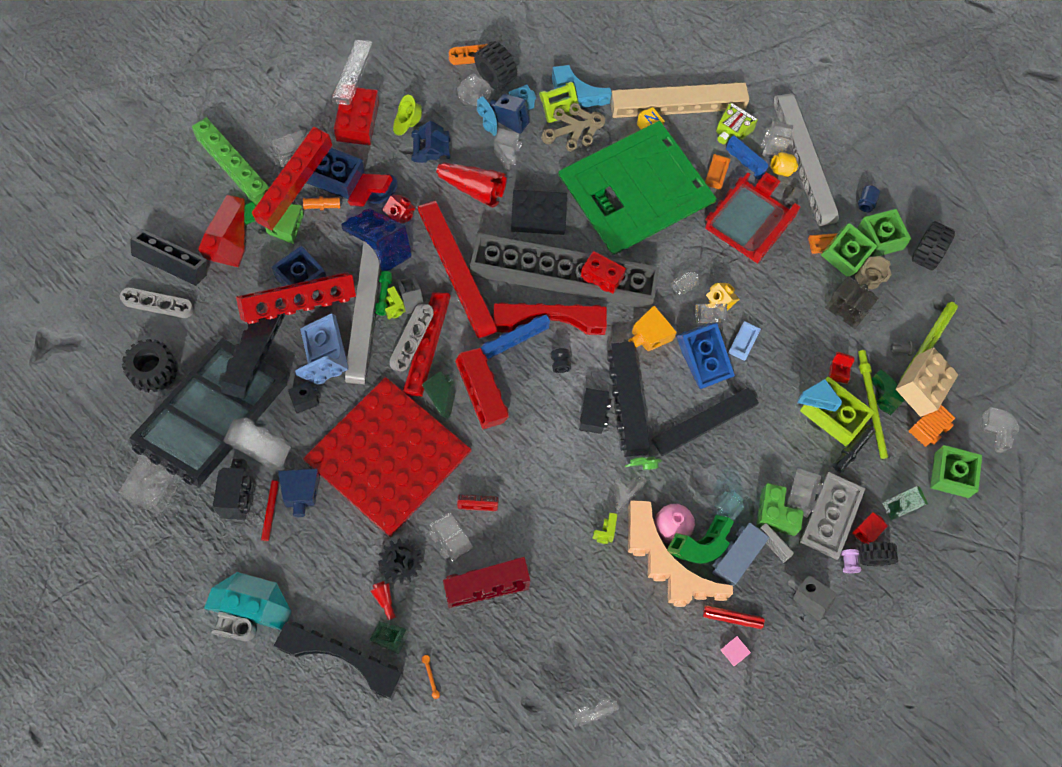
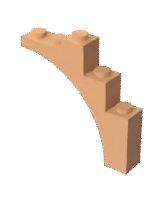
(661, 564)

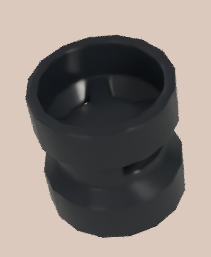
(561, 362)

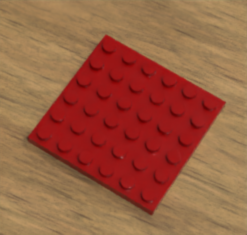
(387, 456)

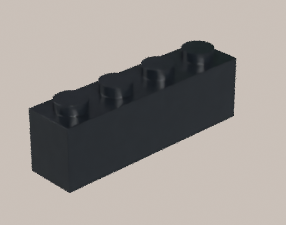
(168, 257)

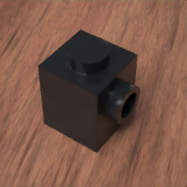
(304, 397)

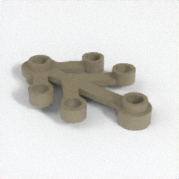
(575, 126)

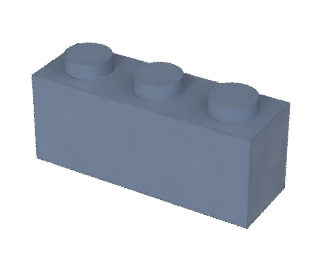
(739, 554)

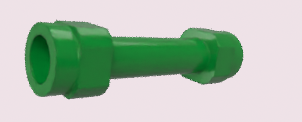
(385, 279)

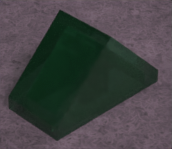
(389, 636)

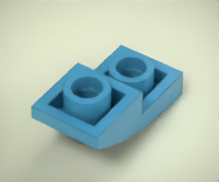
(489, 119)

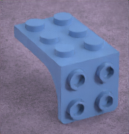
(323, 350)

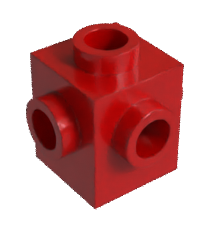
(399, 208)

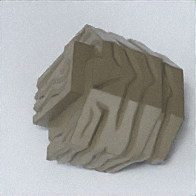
(874, 272)

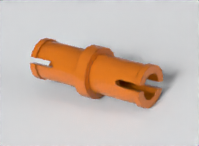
(321, 203)

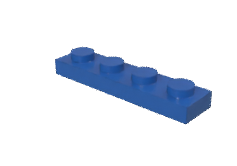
(515, 337)

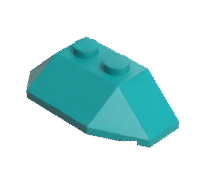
(250, 599)

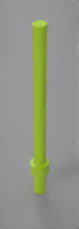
(865, 369)

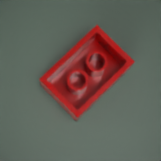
(357, 121)

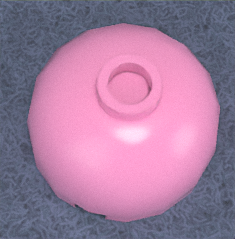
(673, 520)

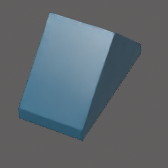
(821, 396)

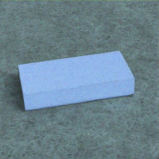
(744, 340)

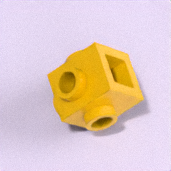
(722, 294)

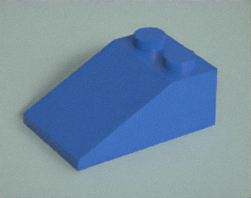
(705, 354)

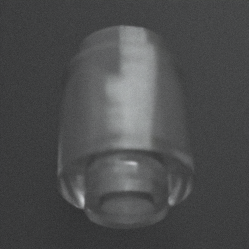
(685, 282)

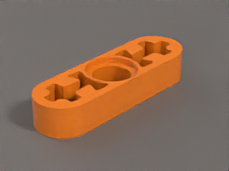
(460, 51)

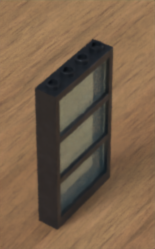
(194, 419)

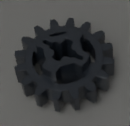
(394, 565)

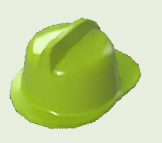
(408, 115)

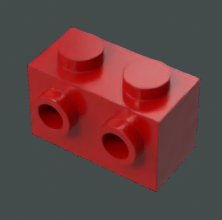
(603, 272)

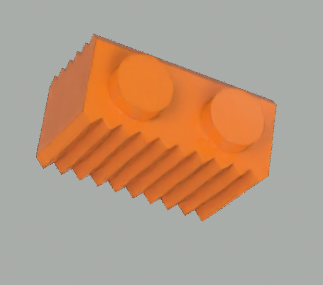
(931, 425)

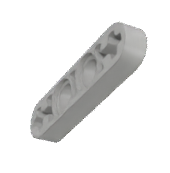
(157, 301)
(414, 339)

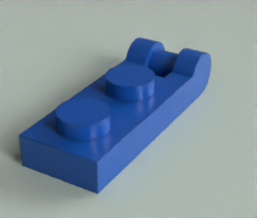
(747, 157)

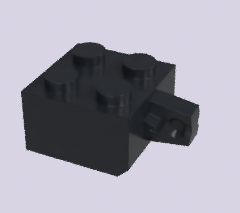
(233, 491)

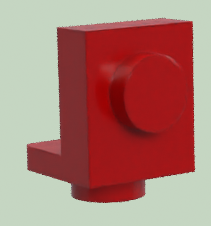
(841, 367)

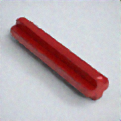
(733, 617)

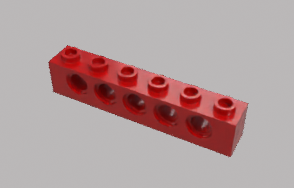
(248, 302)

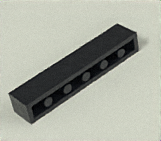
(249, 355)
(628, 399)

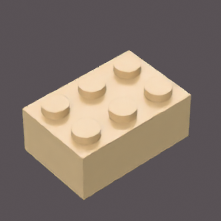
(927, 382)

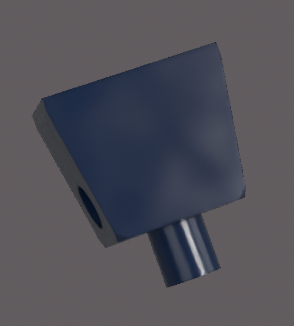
(511, 112)
(299, 489)

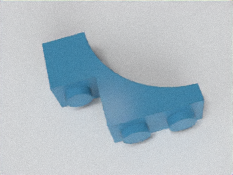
(586, 94)

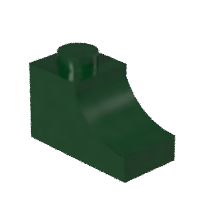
(888, 396)

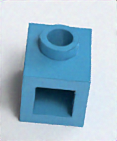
(525, 93)

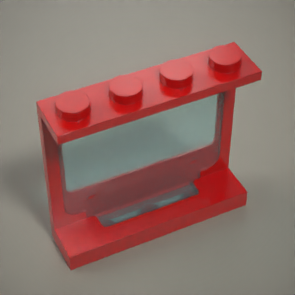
(750, 219)

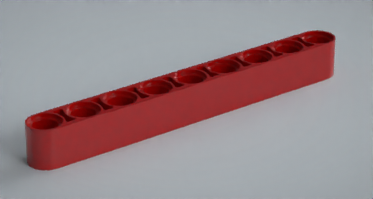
(457, 269)

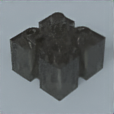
(852, 302)

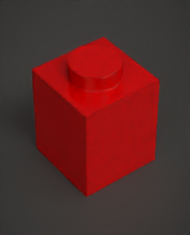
(870, 528)

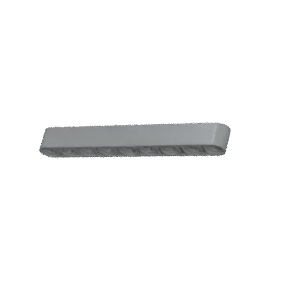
(808, 163)
(363, 317)

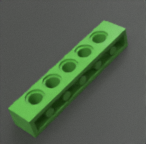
(230, 160)

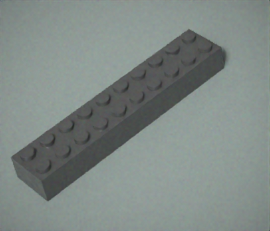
(558, 270)

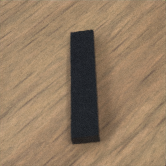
(705, 421)

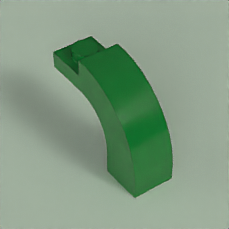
(705, 549)

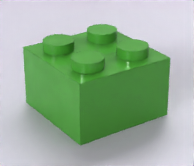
(885, 231)
(848, 250)
(956, 471)

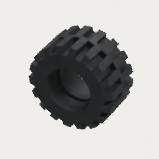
(495, 65)
(933, 245)
(142, 353)

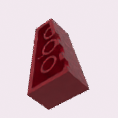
(487, 583)

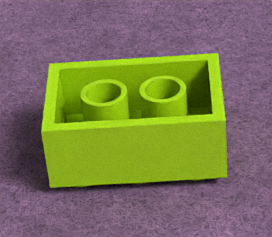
(848, 418)

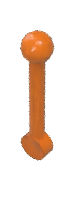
(426, 659)

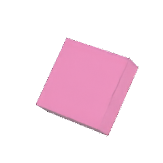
(735, 651)

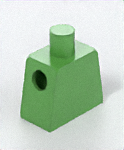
(289, 224)

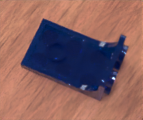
(383, 235)

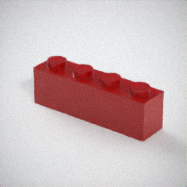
(482, 388)

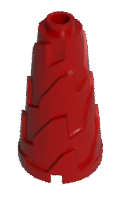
(477, 182)

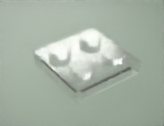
(601, 710)

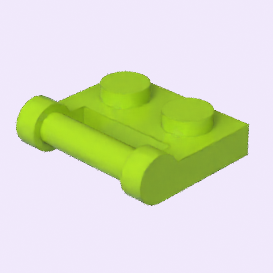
(565, 103)

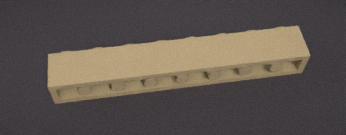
(679, 99)

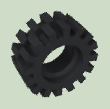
(878, 554)

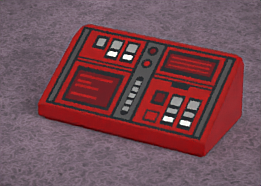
(477, 502)

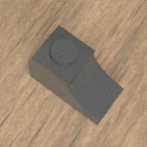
(410, 293)

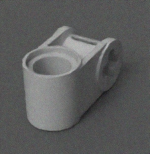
(230, 626)

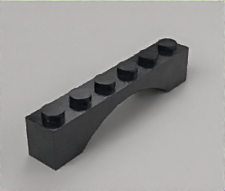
(298, 642)

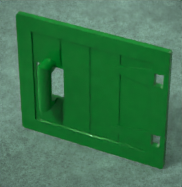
(647, 179)

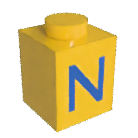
(648, 117)

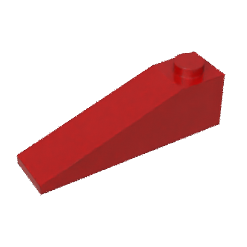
(225, 235)

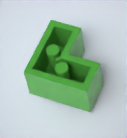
(775, 514)

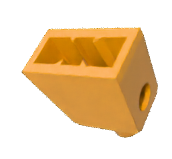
(652, 330)

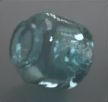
(729, 505)

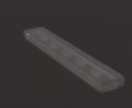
(352, 72)
(459, 343)

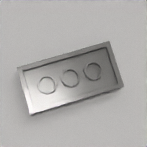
(833, 516)

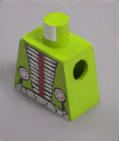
(735, 123)

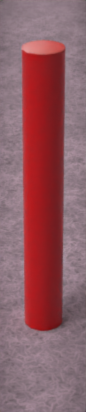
(270, 511)

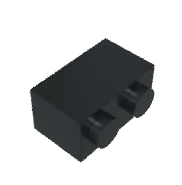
(594, 411)

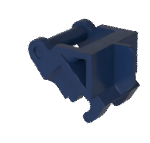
(436, 143)

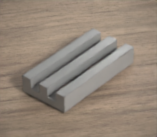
(776, 544)

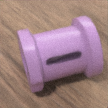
(851, 561)

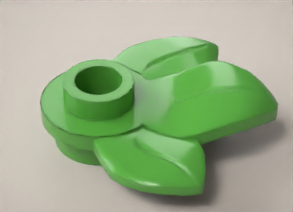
(646, 462)

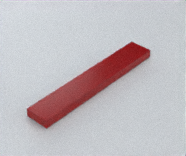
(425, 352)

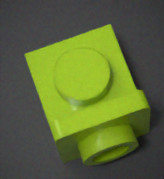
(396, 305)
(609, 526)

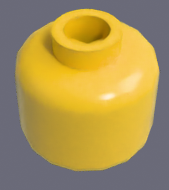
(784, 164)

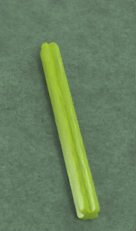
(936, 330)

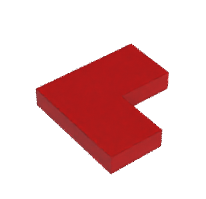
(366, 185)

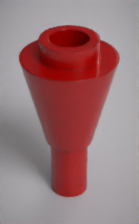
(383, 596)

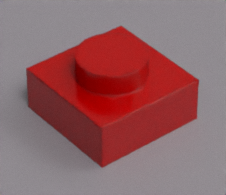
(768, 184)

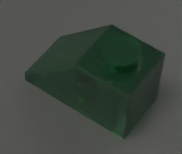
(441, 392)

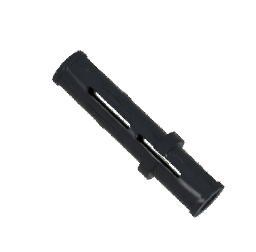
(849, 454)

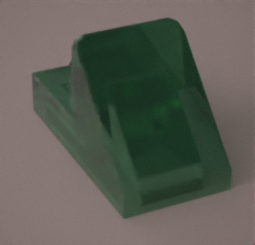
(905, 503)

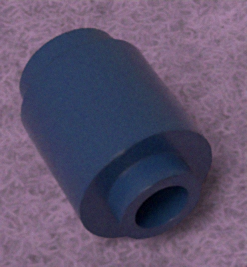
(868, 198)

